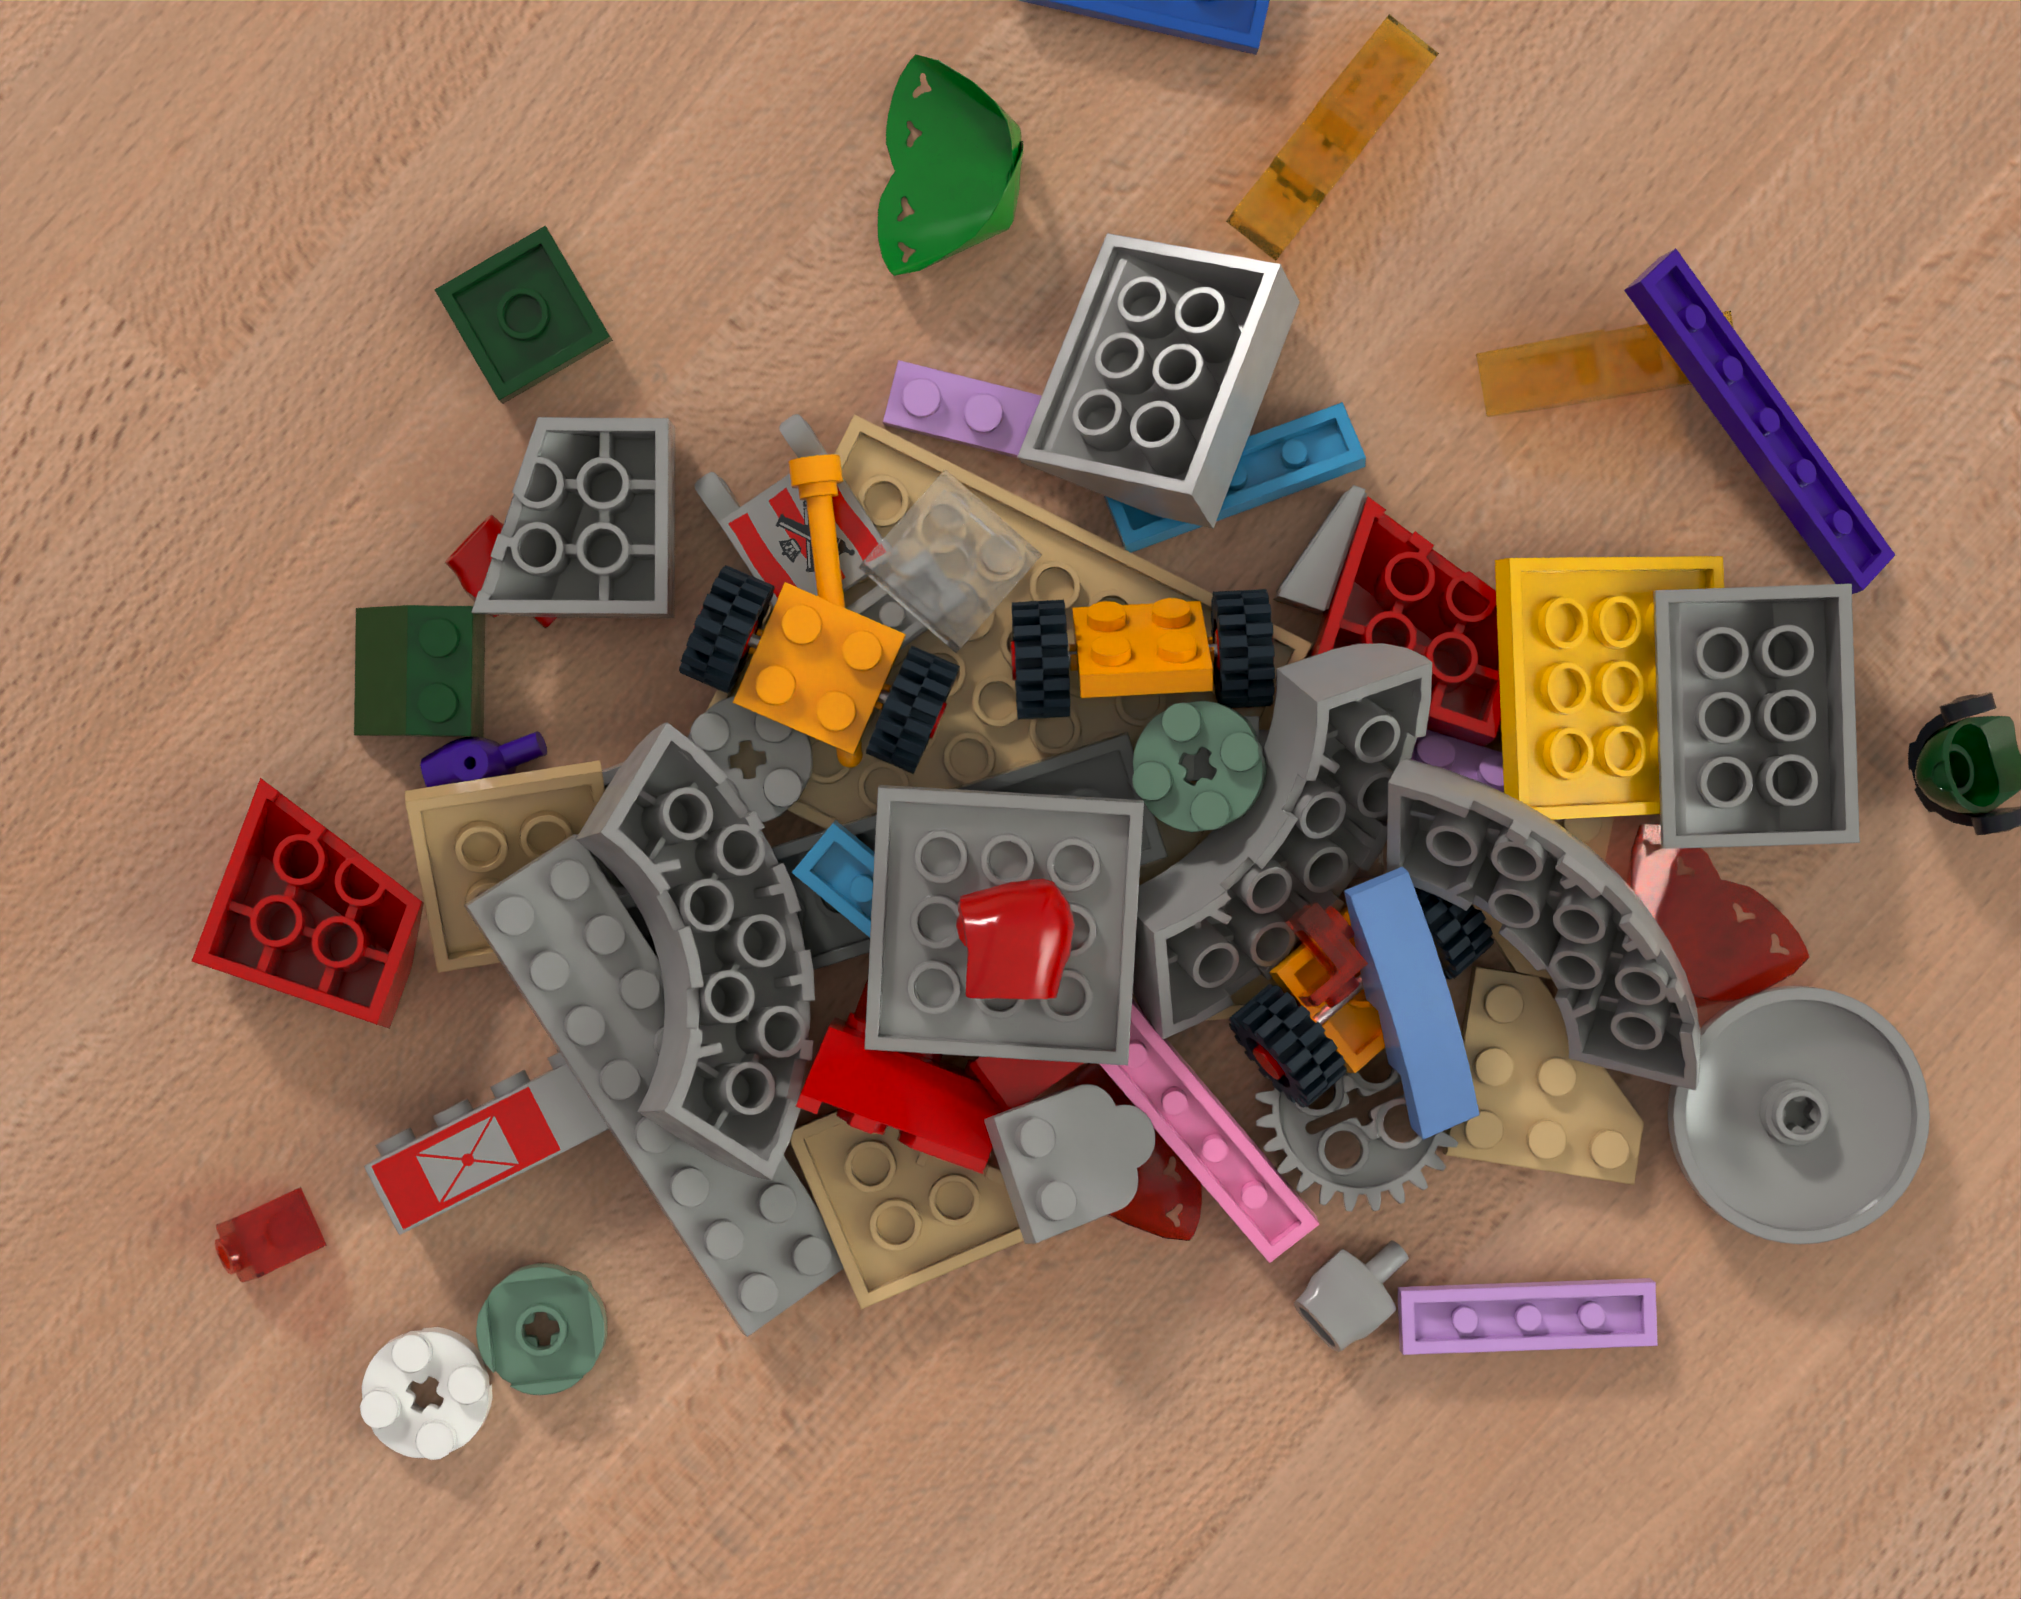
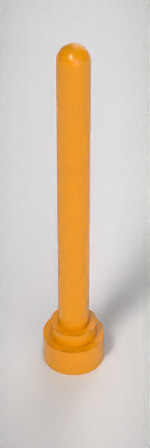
(817, 484)

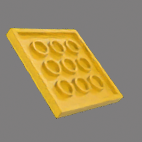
(1584, 679)

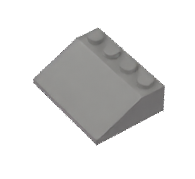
(1162, 376)
(1756, 716)

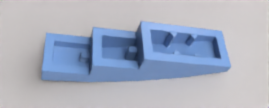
(1412, 1002)

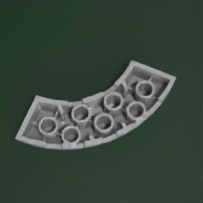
(1319, 819)
(1558, 906)
(724, 949)

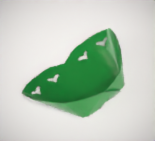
(955, 175)

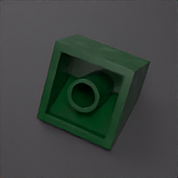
(419, 671)

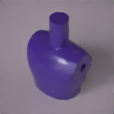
(479, 758)

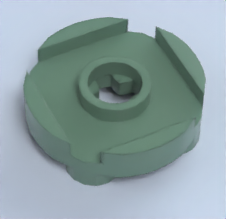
(1234, 753)
(519, 1357)

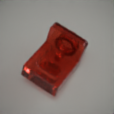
(1327, 939)
(268, 1236)

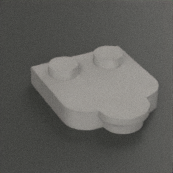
(1069, 1158)

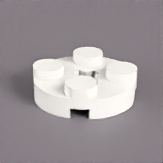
(391, 1406)

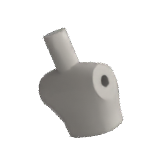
(1349, 1297)

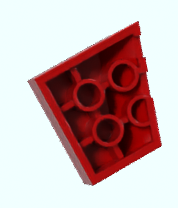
(1416, 599)
(310, 915)
(925, 1098)

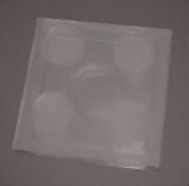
(950, 561)

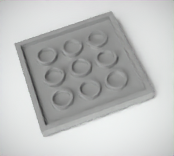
(964, 841)

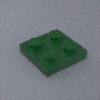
(523, 314)

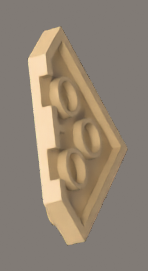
(483, 832)
(1530, 1096)
(899, 1210)

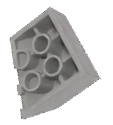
(588, 523)

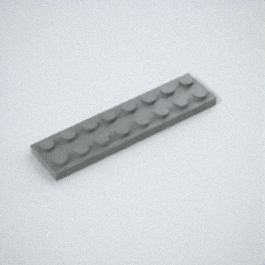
(605, 1012)

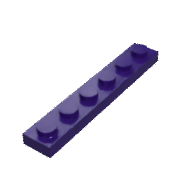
(1759, 421)

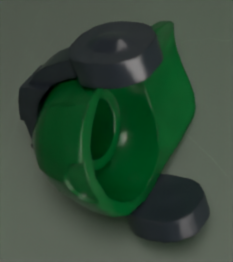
(1968, 765)

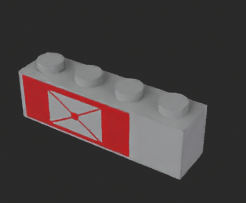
(482, 1145)

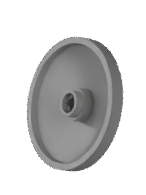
(1801, 1115)

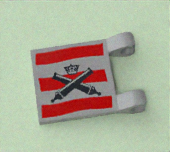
(774, 526)

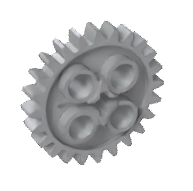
(1382, 1161)

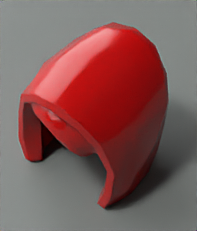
(1015, 940)

